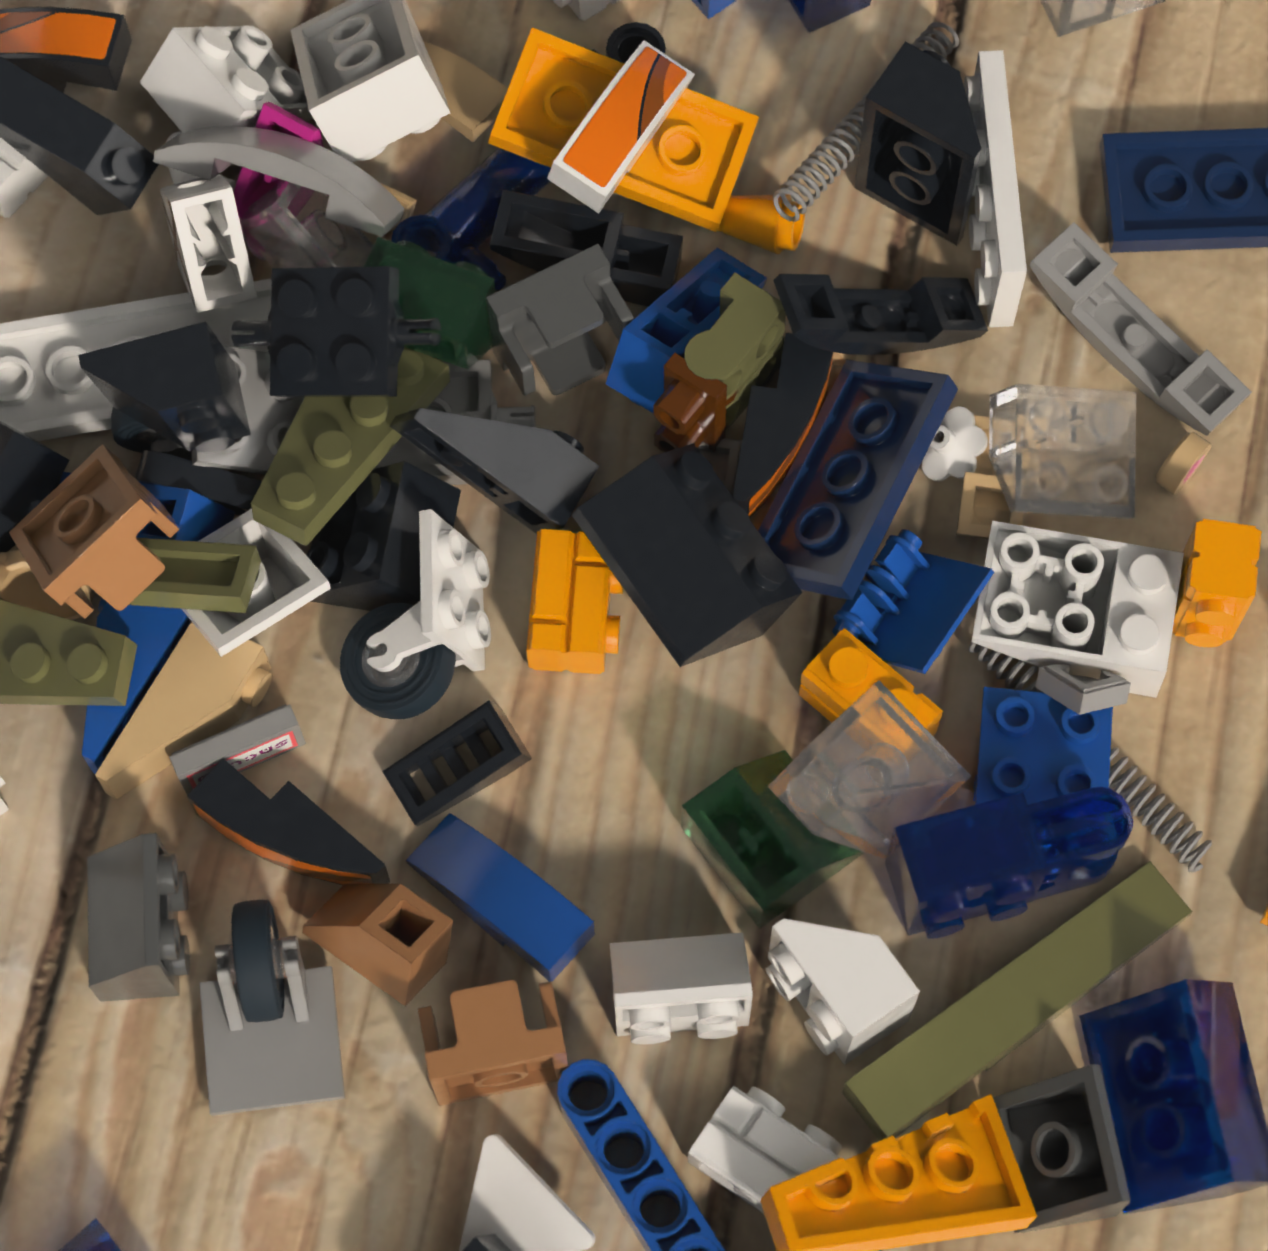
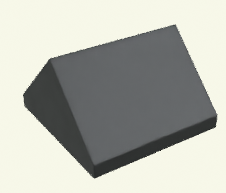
(1066, 1148)

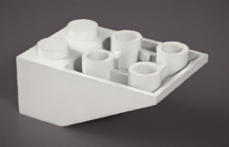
(1080, 603)

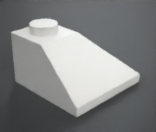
(282, 585)

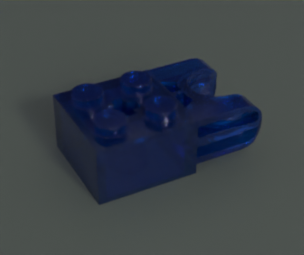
(1003, 856)

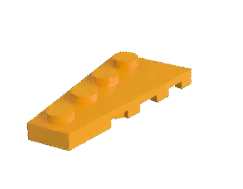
(909, 1190)

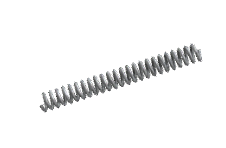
(847, 121)
(1121, 781)

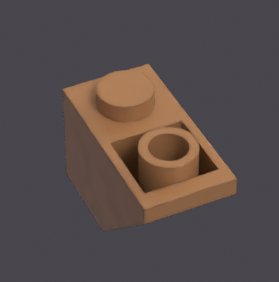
(384, 936)

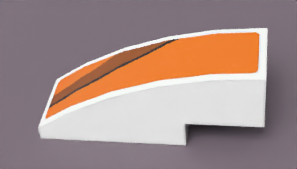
(619, 126)

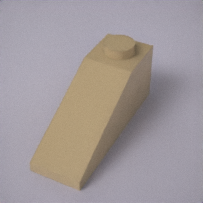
(186, 703)

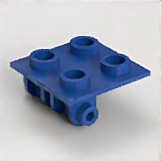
(911, 603)
(1039, 747)

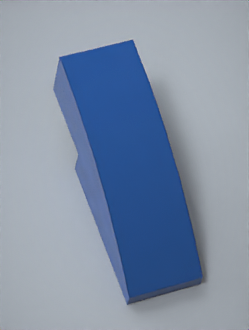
(502, 896)

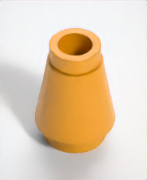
(758, 222)

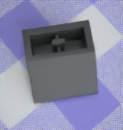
(135, 921)

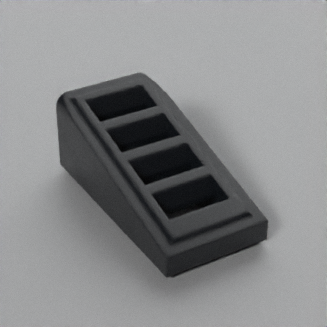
(445, 744)

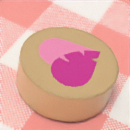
(1182, 462)

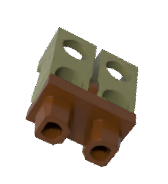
(719, 367)

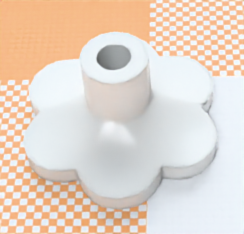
(958, 449)

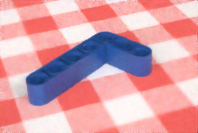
(646, 1179)

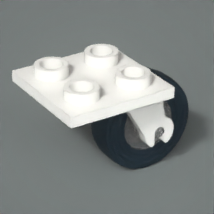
(405, 653)

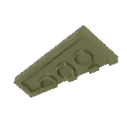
(336, 447)

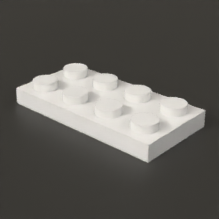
(997, 222)

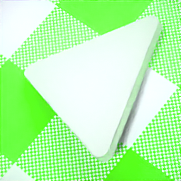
(519, 1206)

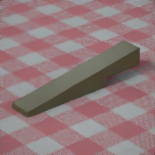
(1014, 1003)

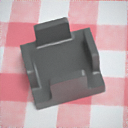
(550, 320)

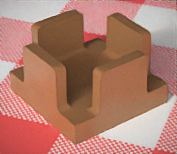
(89, 535)
(493, 1044)

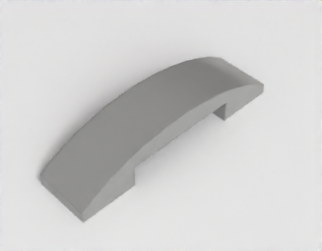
(353, 194)
(1134, 337)

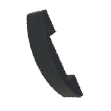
(880, 320)

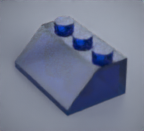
(1180, 1094)

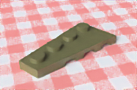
(61, 660)

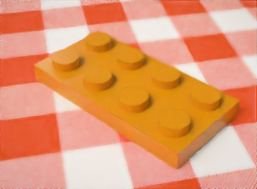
(683, 169)

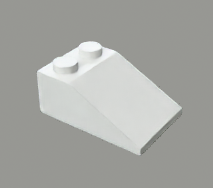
(367, 76)

